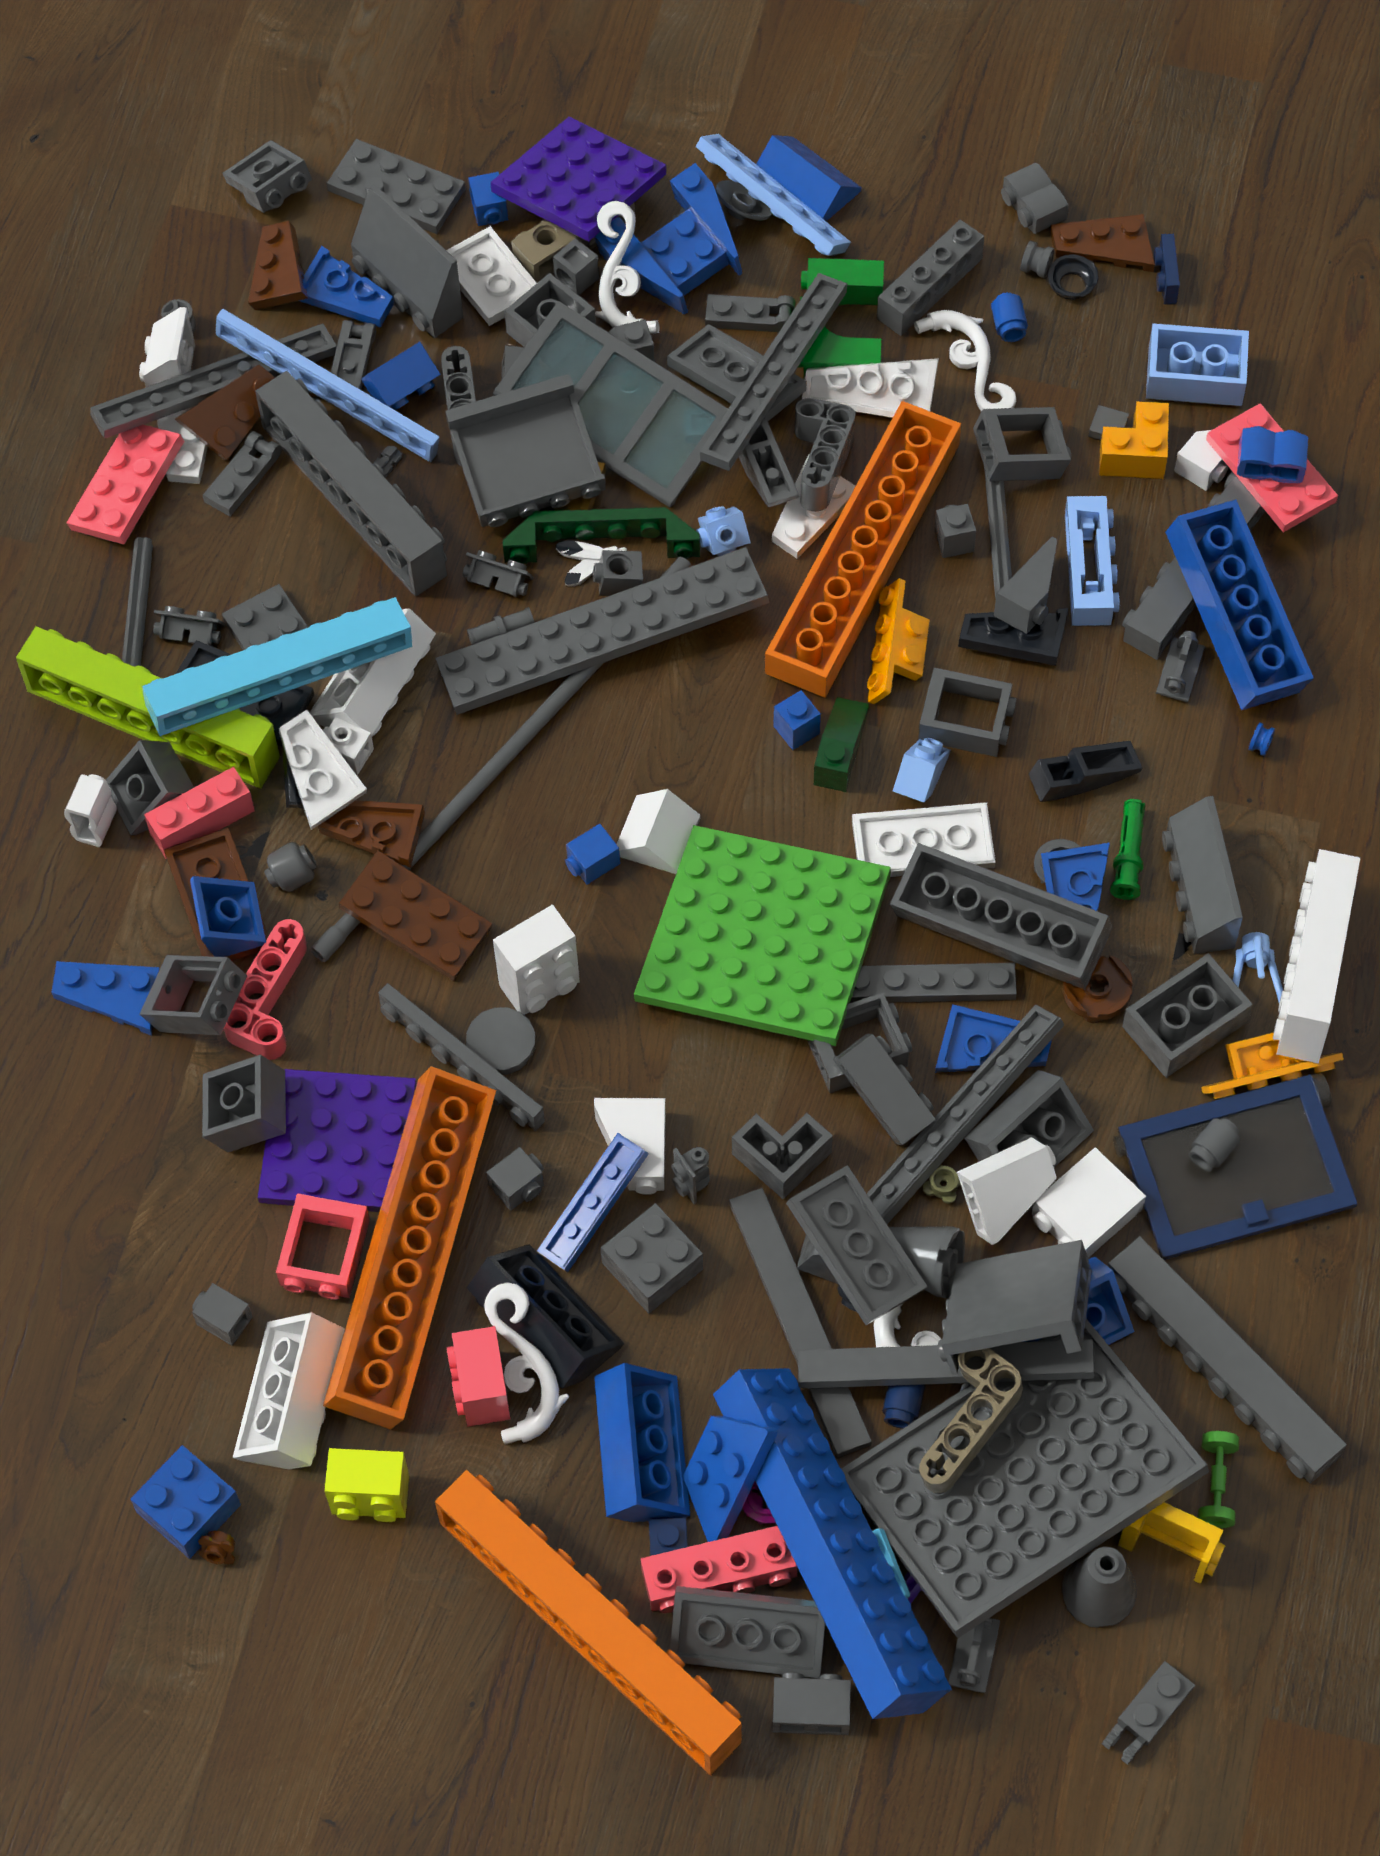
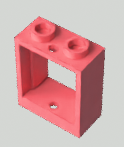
(332, 1214)

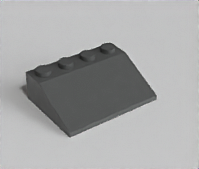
(407, 264)

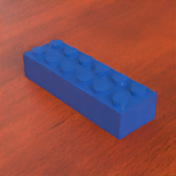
(1239, 604)

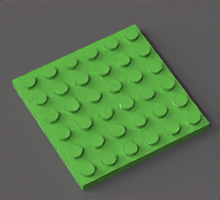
(763, 935)

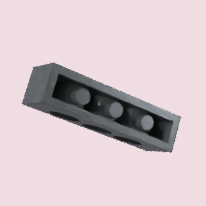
(930, 277)

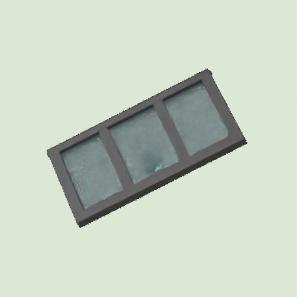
(634, 410)

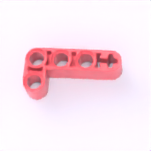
(269, 984)

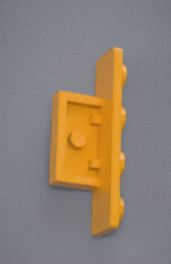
(898, 644)
(1257, 1060)

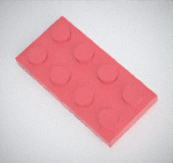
(125, 483)
(1284, 502)

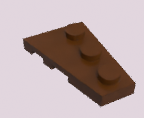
(277, 268)
(378, 826)

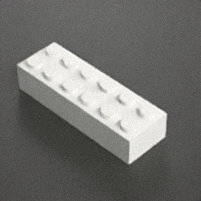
(1316, 956)

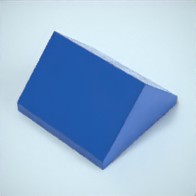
(227, 915)

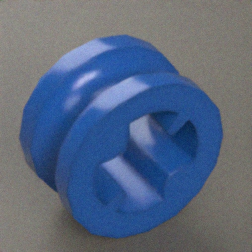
(1261, 739)

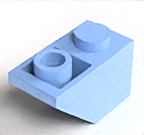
(921, 769)

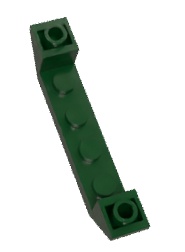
(601, 523)

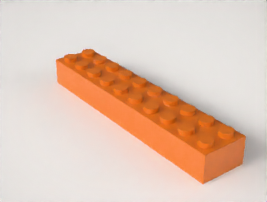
(862, 549)
(410, 1249)
(590, 1621)

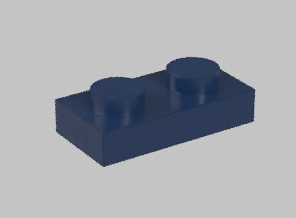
(1168, 277)

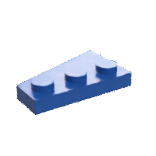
(342, 291)
(1077, 873)

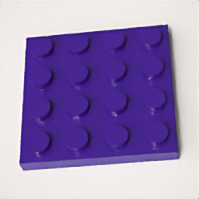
(576, 174)
(336, 1138)

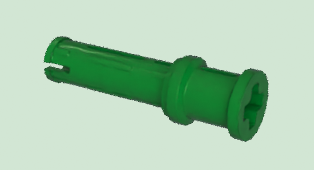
(1128, 861)

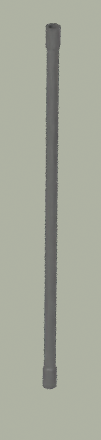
(337, 934)

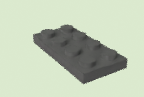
(415, 188)
(725, 366)
(856, 1245)
(747, 1631)

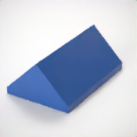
(807, 176)

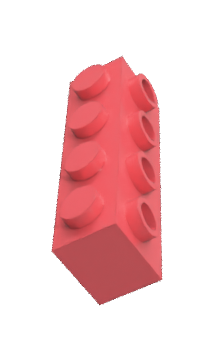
(721, 1565)

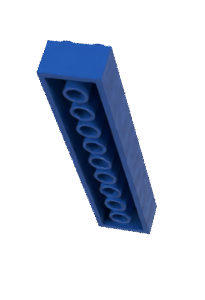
(836, 1548)

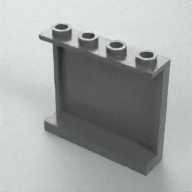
(525, 451)
(1017, 1300)

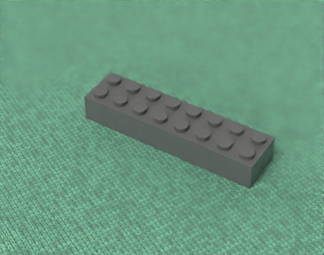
(352, 483)

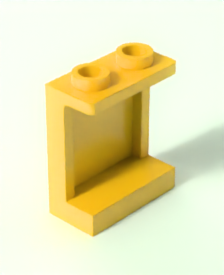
(1180, 1532)

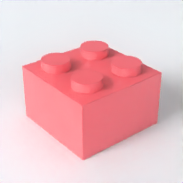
(478, 1376)

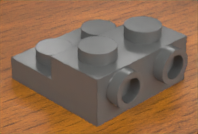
(268, 176)

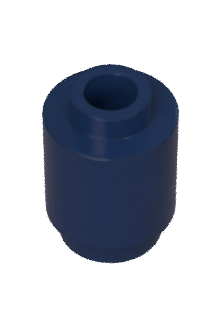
(903, 1404)

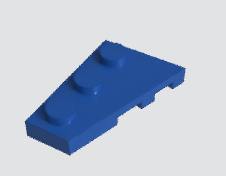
(106, 989)
(973, 1037)

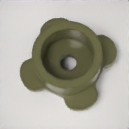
(947, 1192)

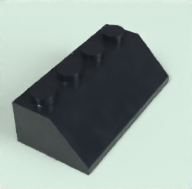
(556, 1319)

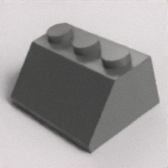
(1038, 1110)

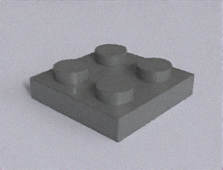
(263, 618)

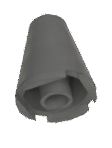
(933, 1254)
(1099, 1588)

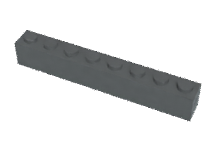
(1170, 600)
(1226, 1362)

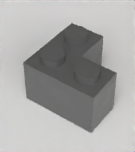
(784, 1159)

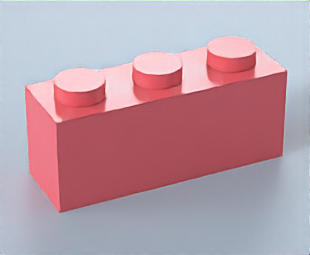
(200, 810)

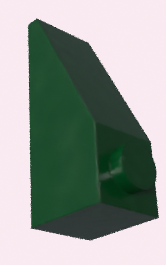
(840, 744)

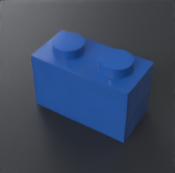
(402, 376)

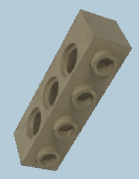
(539, 245)

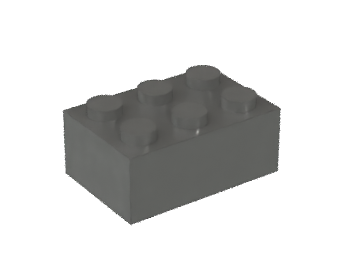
(1187, 1015)

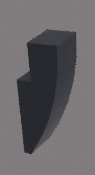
(1084, 770)

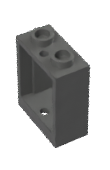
(1005, 467)
(961, 736)
(178, 974)
(859, 1012)

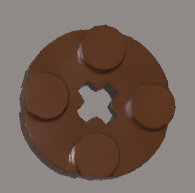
(1104, 1005)

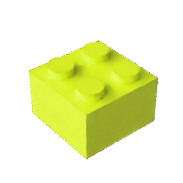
(367, 1484)

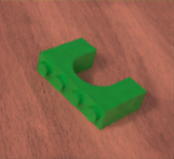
(864, 286)

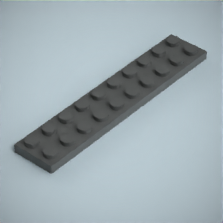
(602, 630)

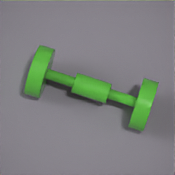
(1219, 1443)

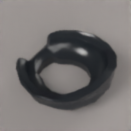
(1072, 265)

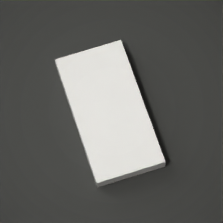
(893, 835)

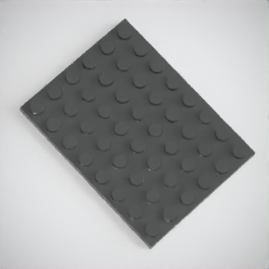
(1040, 1493)

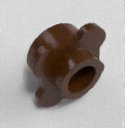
(217, 1547)

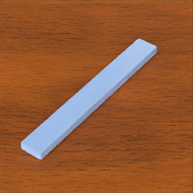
(327, 385)

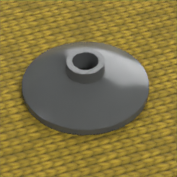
(740, 203)

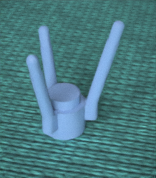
(1257, 954)

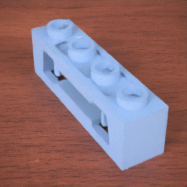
(1098, 600)

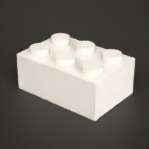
(537, 961)

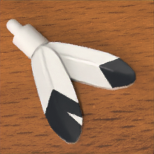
(582, 551)

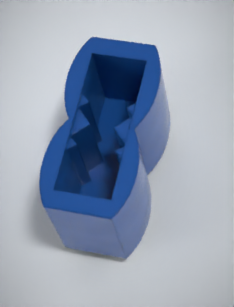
(1272, 455)

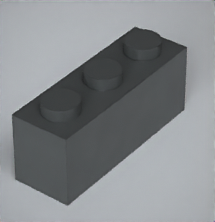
(885, 1088)

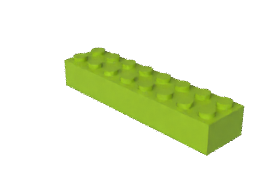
(113, 694)

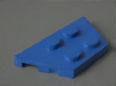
(725, 1471)

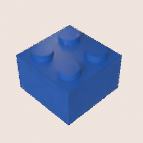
(185, 1501)

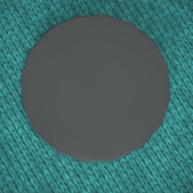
(502, 1039)

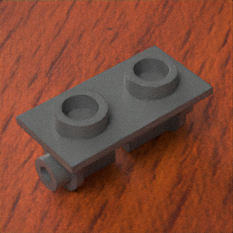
(485, 568)
(175, 622)
(1181, 667)
(691, 1172)
(974, 1657)

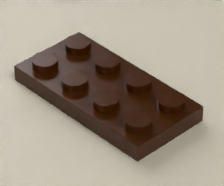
(206, 857)
(415, 915)

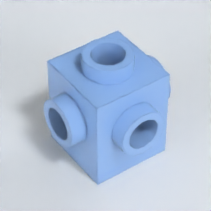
(723, 530)

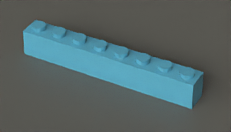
(277, 666)

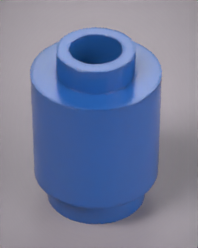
(1009, 317)

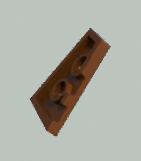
(1108, 239)
(227, 414)

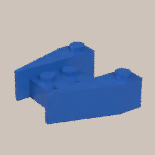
(683, 250)

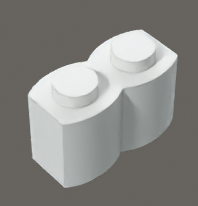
(90, 810)

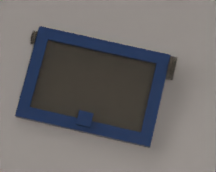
(1273, 1178)

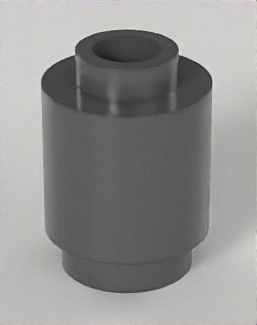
(1214, 1144)

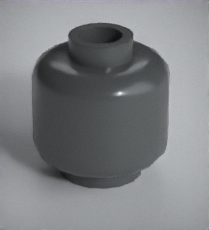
(290, 867)

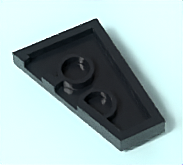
(994, 636)

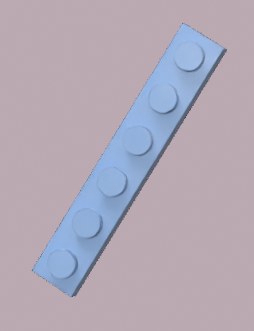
(773, 194)

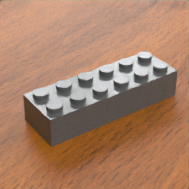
(1001, 915)

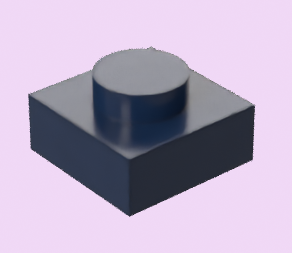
(667, 1535)

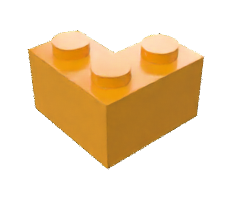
(1140, 449)

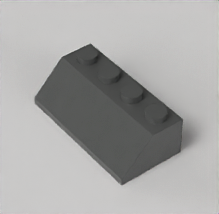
(1203, 877)

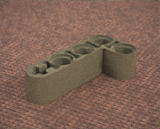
(966, 1425)

